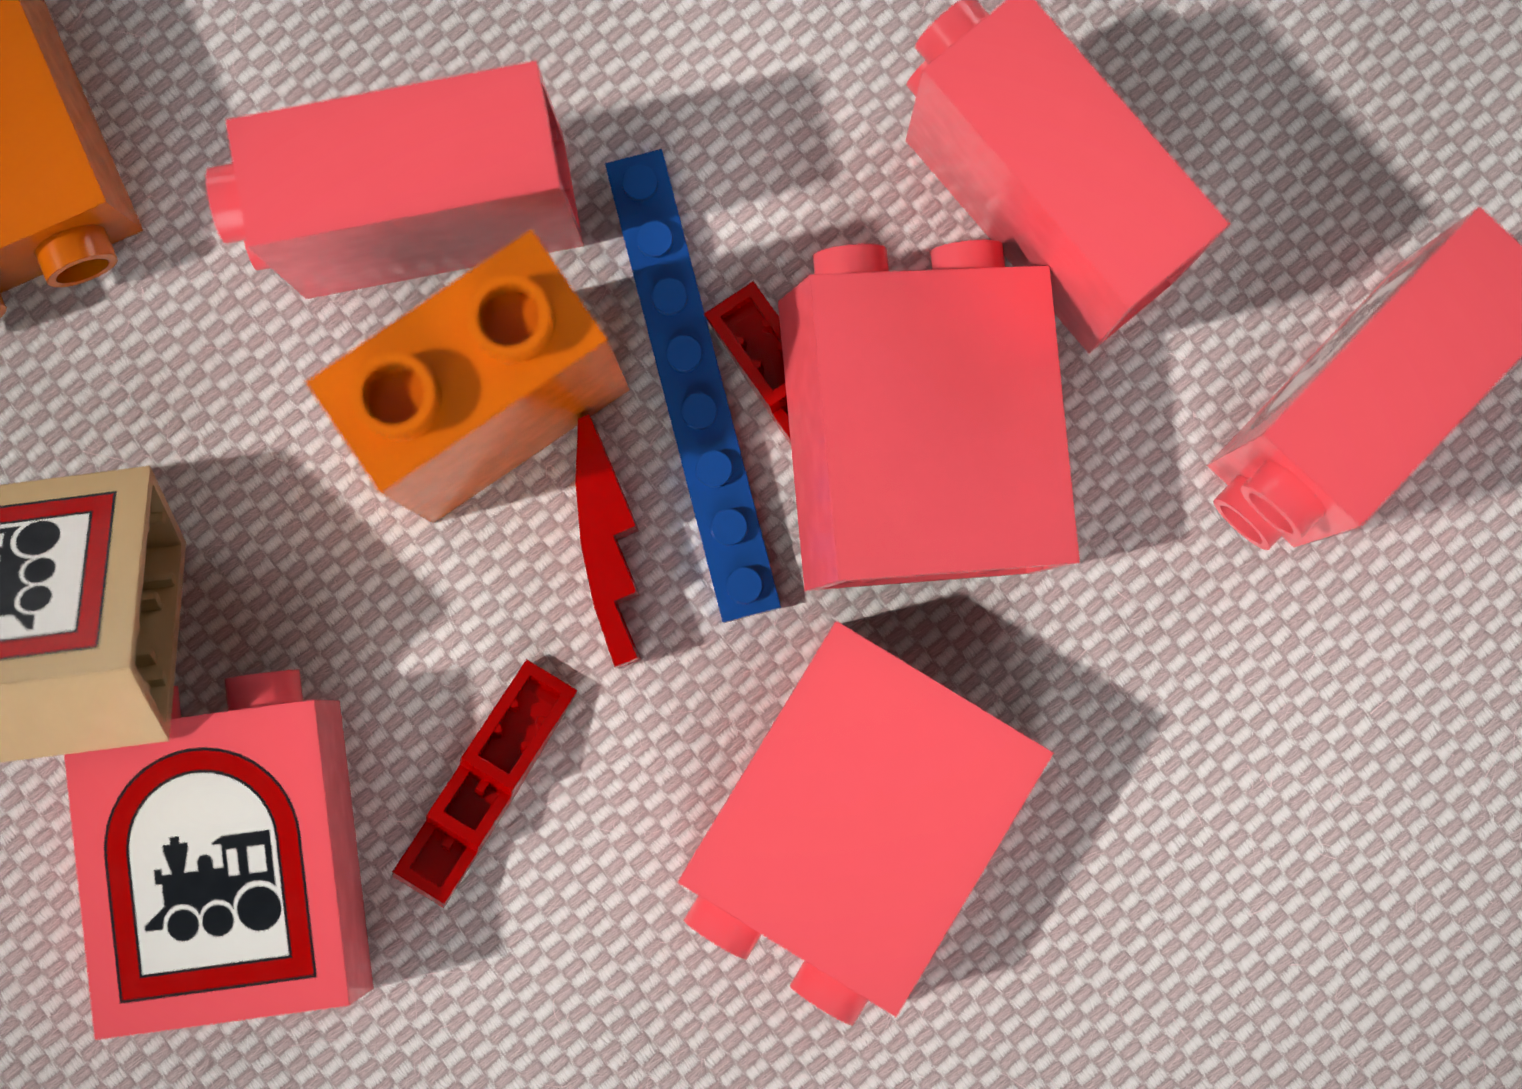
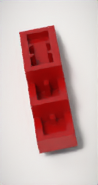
(753, 340)
(602, 522)
(484, 783)

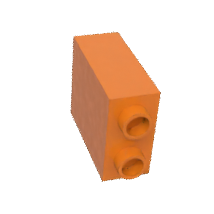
(56, 173)
(471, 381)

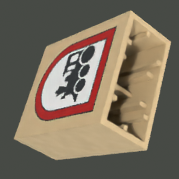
(87, 613)

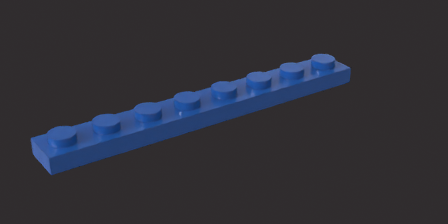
(692, 386)

